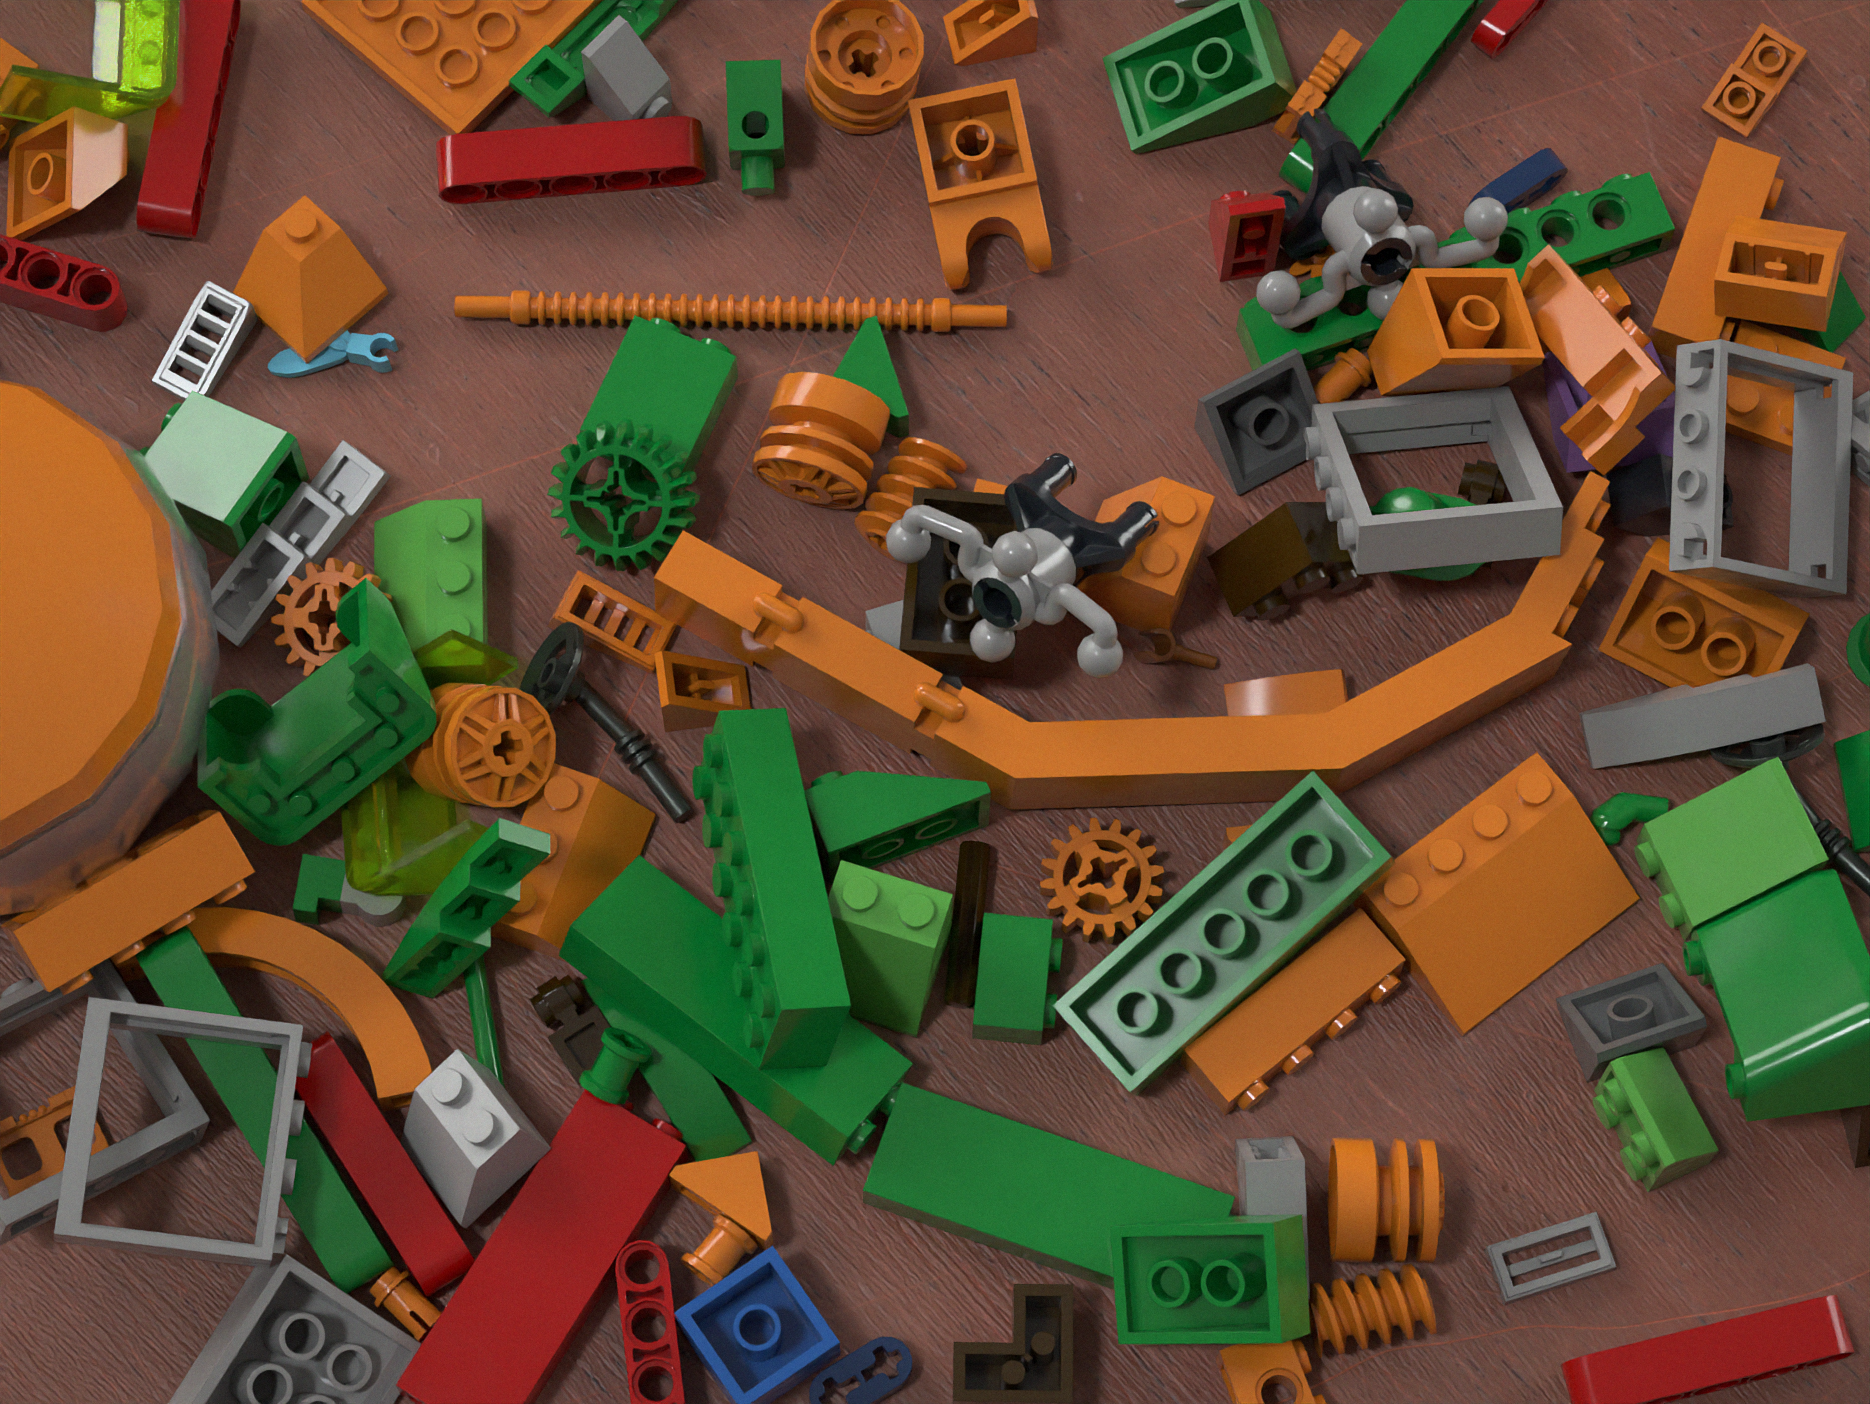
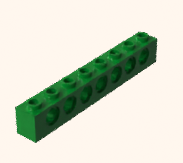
(1626, 200)

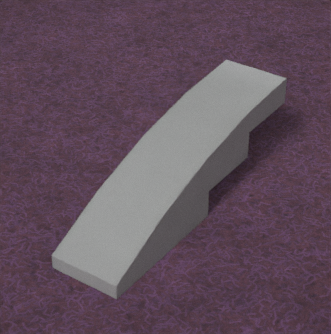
(299, 534)
(1702, 716)

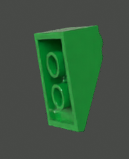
(1201, 76)
(890, 816)
(1211, 1280)

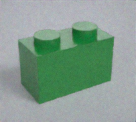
(1013, 979)

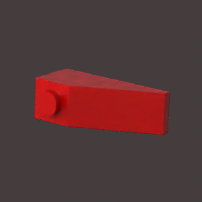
(1246, 233)

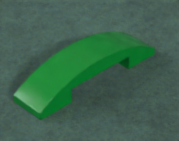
(556, 75)
(680, 1085)

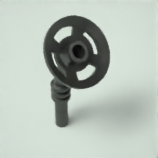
(567, 683)
(1788, 749)

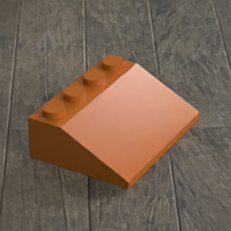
(1498, 894)
(130, 899)

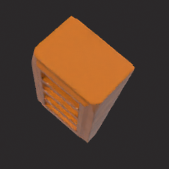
(603, 640)

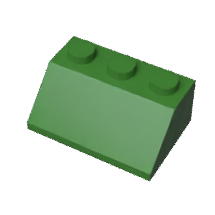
(435, 568)

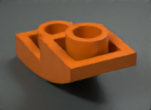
(1754, 80)
(1287, 694)

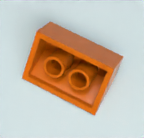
(1698, 627)
(591, 843)

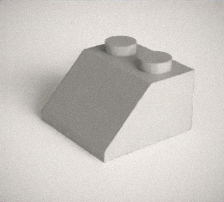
(469, 1136)

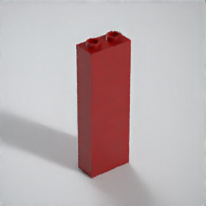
(547, 1259)

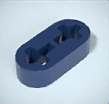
(1526, 181)
(859, 1363)

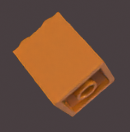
(1454, 333)
(1157, 578)

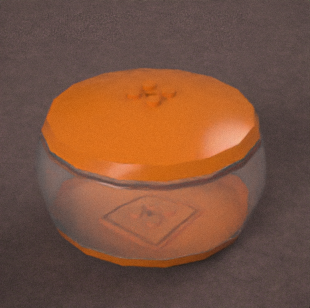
(98, 646)

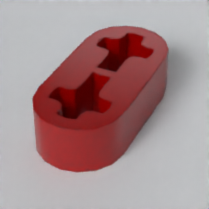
(1504, 24)

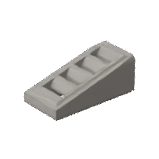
(198, 317)

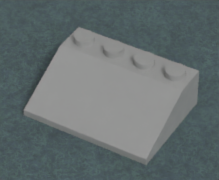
(297, 1343)

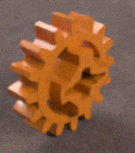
(313, 616)
(1090, 860)

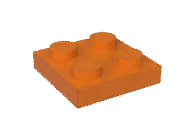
(1766, 411)

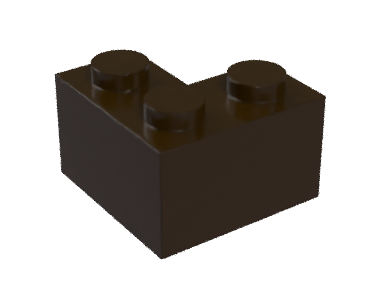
(1281, 557)
(1032, 1367)

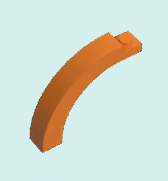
(328, 973)

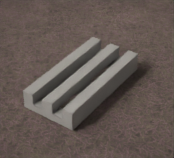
(1503, 1274)

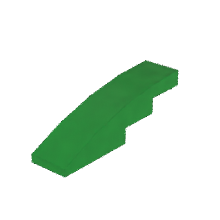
(464, 907)

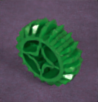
(628, 451)

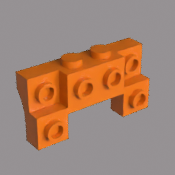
(1599, 353)

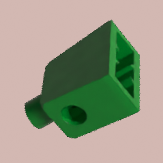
(755, 109)

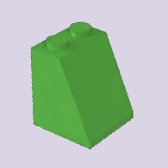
(1728, 847)
(889, 944)

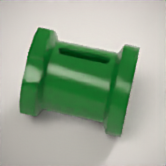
(615, 1066)

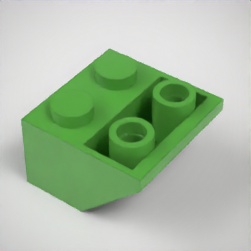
(1653, 1118)

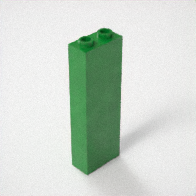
(670, 967)
(1020, 1185)

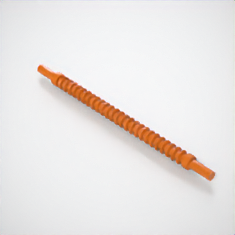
(523, 307)

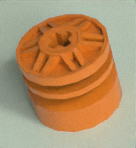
(866, 39)
(821, 440)
(460, 755)
(1383, 1200)

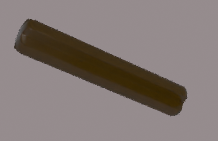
(967, 924)

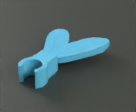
(355, 347)

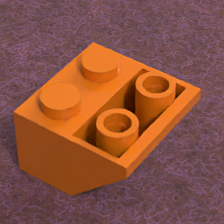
(1778, 272)

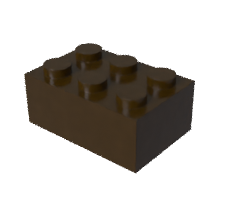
(939, 598)

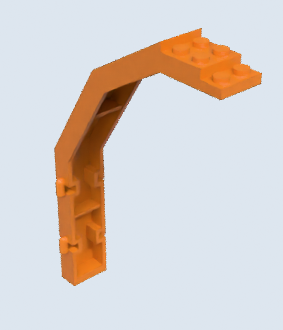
(1133, 758)

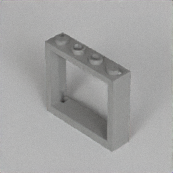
(1818, 468)
(1438, 536)
(285, 1121)
(180, 1129)

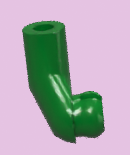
(1622, 810)

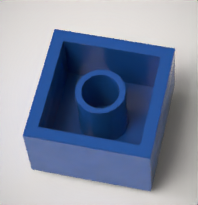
(758, 1331)

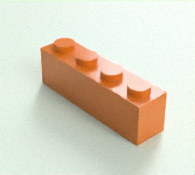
(1735, 183)
(1293, 1012)

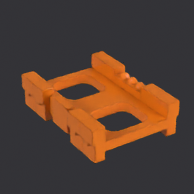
(1322, 79)
(41, 1130)

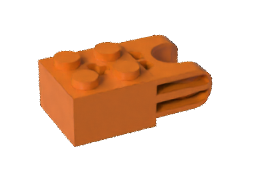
(983, 191)

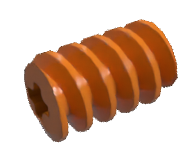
(919, 465)
(1370, 1308)

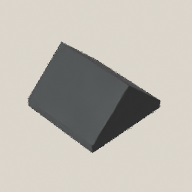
(1258, 422)
(1629, 1018)

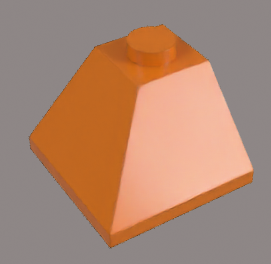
(62, 168)
(308, 280)

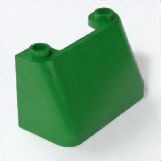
(327, 737)
(1791, 996)

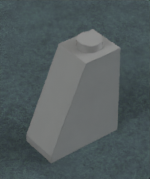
(1272, 1180)

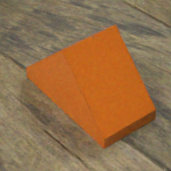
(991, 30)
(697, 689)
(728, 1188)

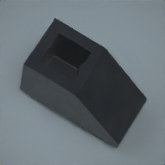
(1643, 495)

